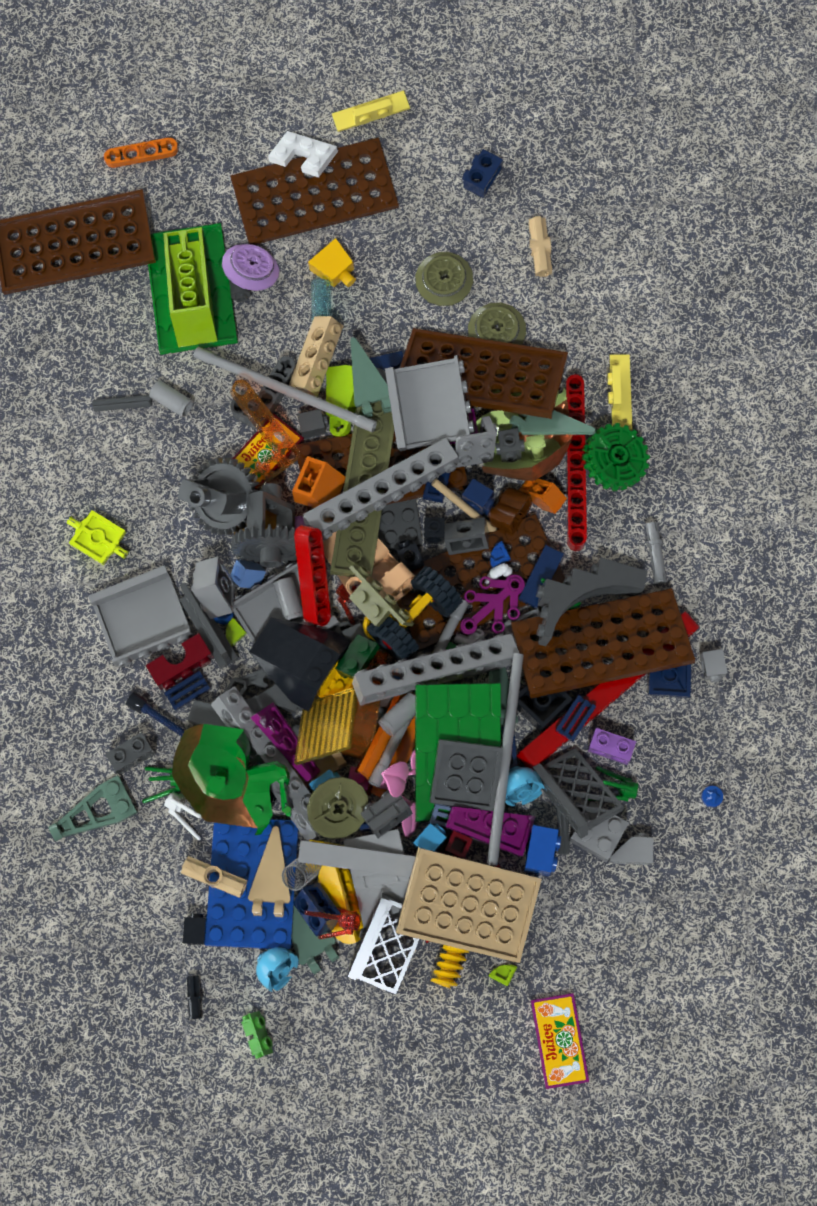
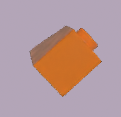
(544, 495)

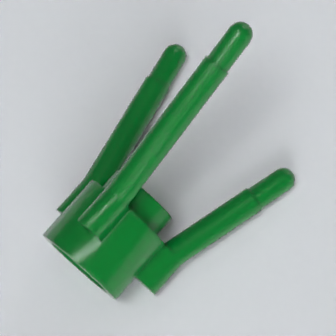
(161, 778)
(627, 788)

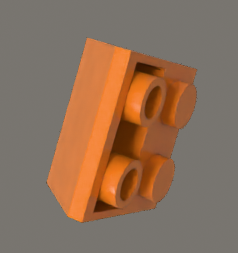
(317, 483)

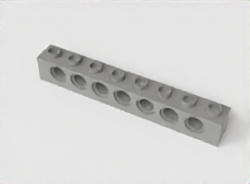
(440, 452)
(468, 666)
(236, 714)

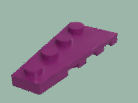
(283, 737)
(478, 825)

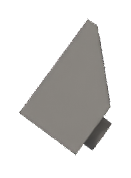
(635, 851)

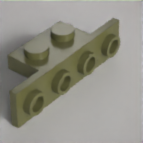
(374, 601)

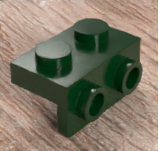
(357, 657)

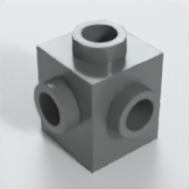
(509, 445)

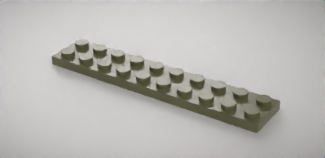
(367, 457)

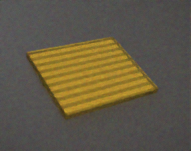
(327, 727)

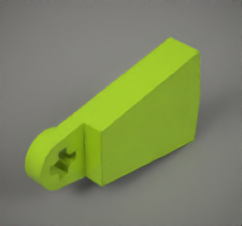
(340, 393)

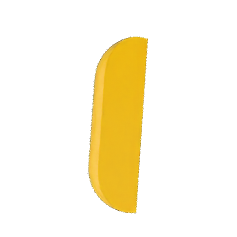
(340, 889)

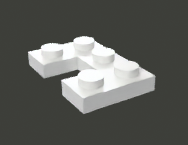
(317, 153)

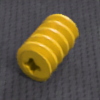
(449, 966)

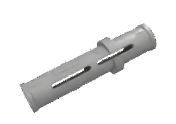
(656, 556)

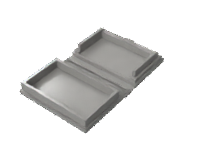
(371, 885)

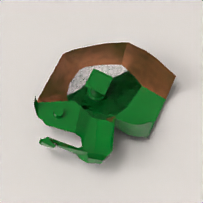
(218, 783)

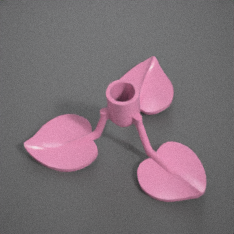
(395, 782)

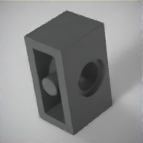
(466, 536)

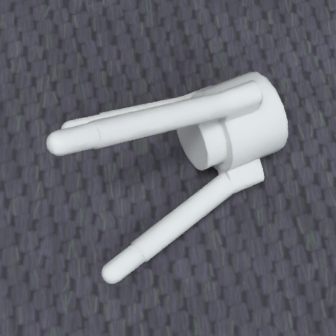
(177, 803)

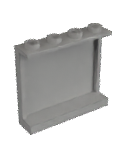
(429, 403)
(262, 603)
(141, 616)

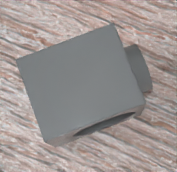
(713, 665)

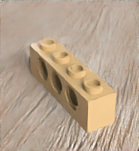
(316, 355)

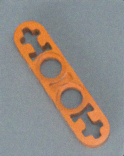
(140, 149)

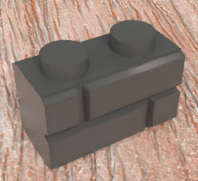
(385, 813)

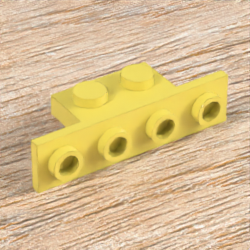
(370, 111)
(620, 393)

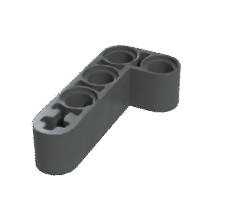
(266, 393)

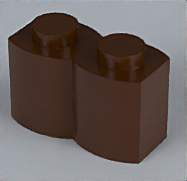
(510, 510)

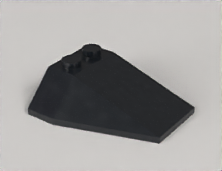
(298, 658)

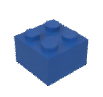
(541, 851)

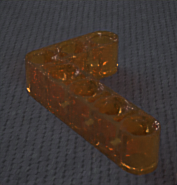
(266, 432)
(366, 716)

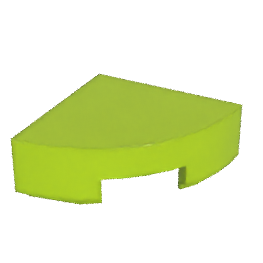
(234, 632)
(503, 974)

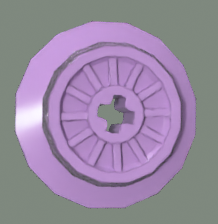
(250, 267)

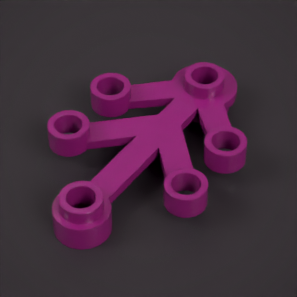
(495, 602)

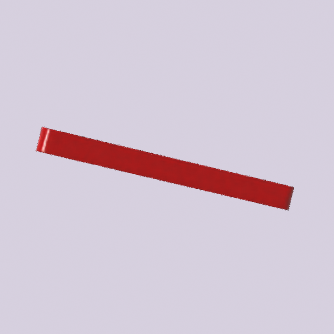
(600, 696)

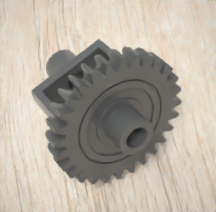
(219, 495)
(267, 545)

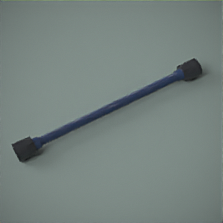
(140, 704)

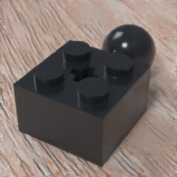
(543, 715)

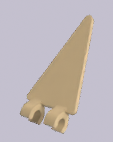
(268, 879)

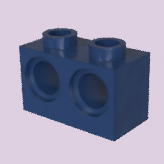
(485, 174)
(479, 497)
(316, 899)

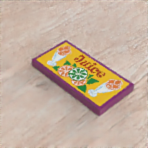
(559, 1041)

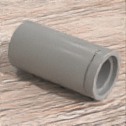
(171, 398)
(288, 599)
(398, 715)

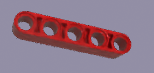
(312, 575)

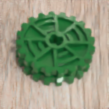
(615, 457)

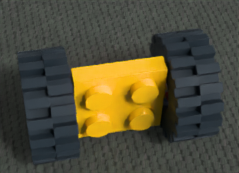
(432, 591)

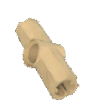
(540, 246)
(201, 871)

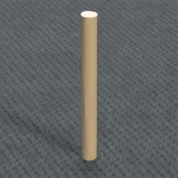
(460, 503)

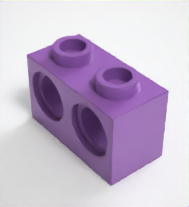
(611, 746)

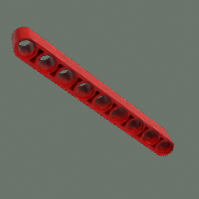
(576, 471)

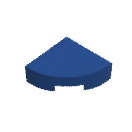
(499, 555)

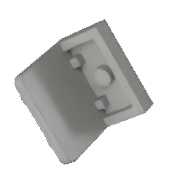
(477, 447)

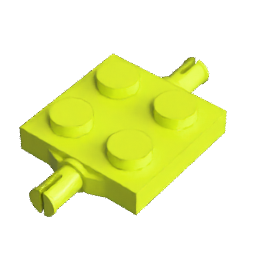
(97, 537)

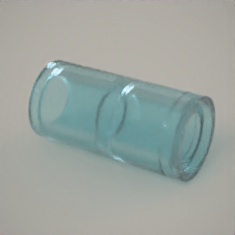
(320, 298)

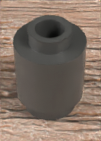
(238, 293)

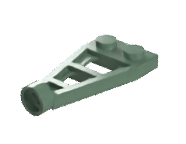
(118, 800)

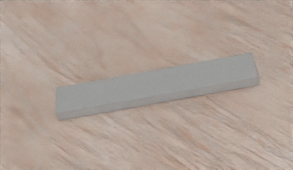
(356, 858)

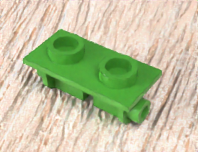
(254, 1025)

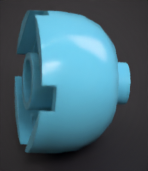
(523, 786)
(275, 966)

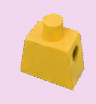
(333, 264)

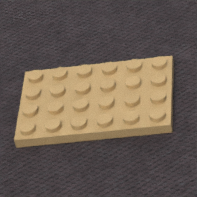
(468, 905)

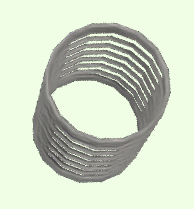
(301, 872)

